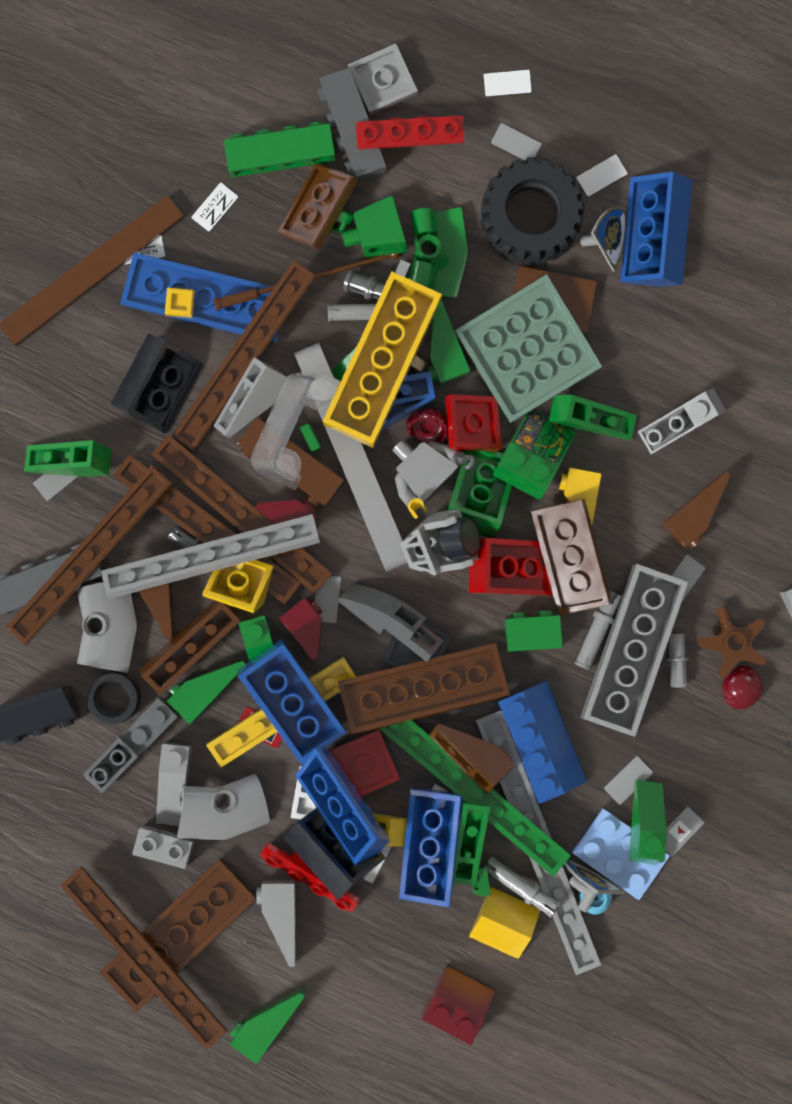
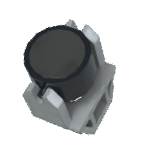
(448, 551)

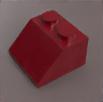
(458, 1005)

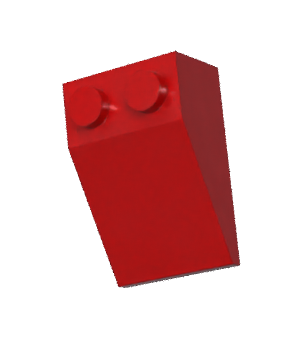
(509, 568)

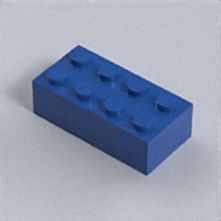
(291, 701)

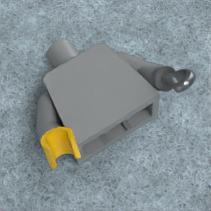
(425, 471)

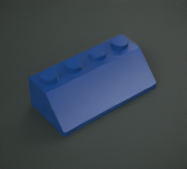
(656, 230)
(542, 742)
(341, 806)
(431, 847)

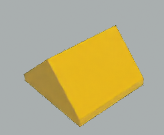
(240, 585)
(505, 923)

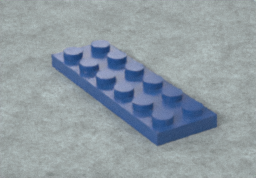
(151, 277)

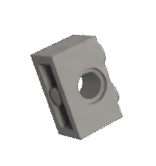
(163, 847)

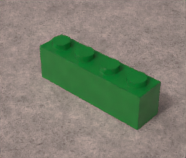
(279, 150)

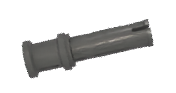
(363, 285)

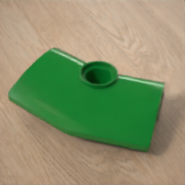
(447, 236)

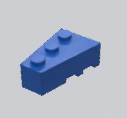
(414, 395)

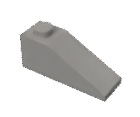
(251, 397)
(173, 774)
(279, 910)

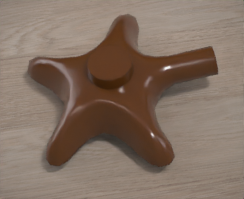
(734, 642)

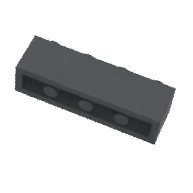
(345, 111)
(21, 587)

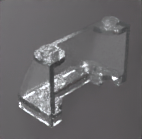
(270, 454)

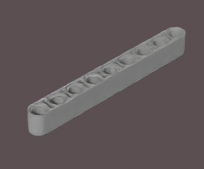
(359, 474)

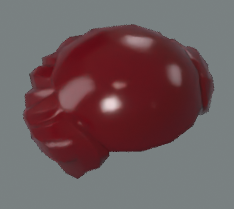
(427, 425)
(742, 687)

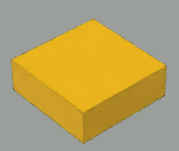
(179, 302)

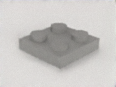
(382, 79)

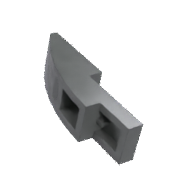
(389, 613)
(131, 744)

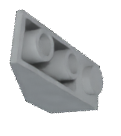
(682, 420)

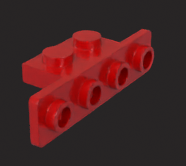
(410, 132)
(300, 872)

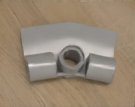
(115, 642)
(241, 812)

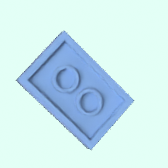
(607, 850)

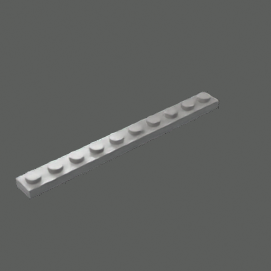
(521, 796)

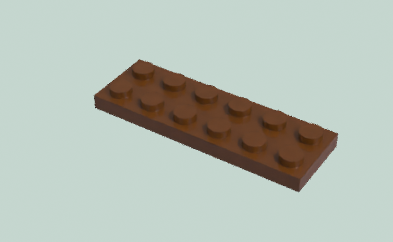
(423, 689)
(184, 929)

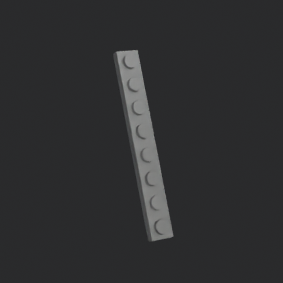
(210, 556)

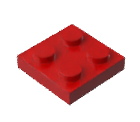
(473, 423)
(367, 762)

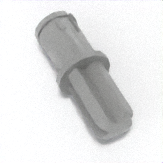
(677, 660)

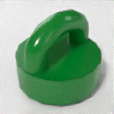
(345, 218)

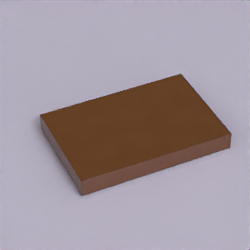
(317, 206)
(574, 291)

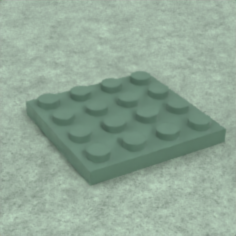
(528, 348)

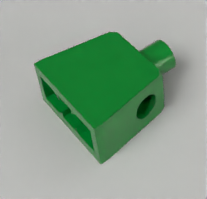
(377, 230)

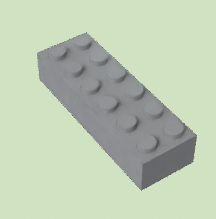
(634, 650)

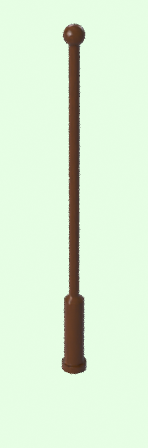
(252, 294)

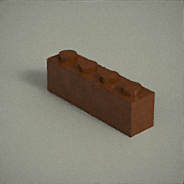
(316, 480)
(188, 646)

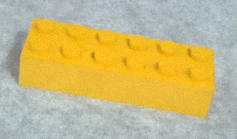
(382, 359)

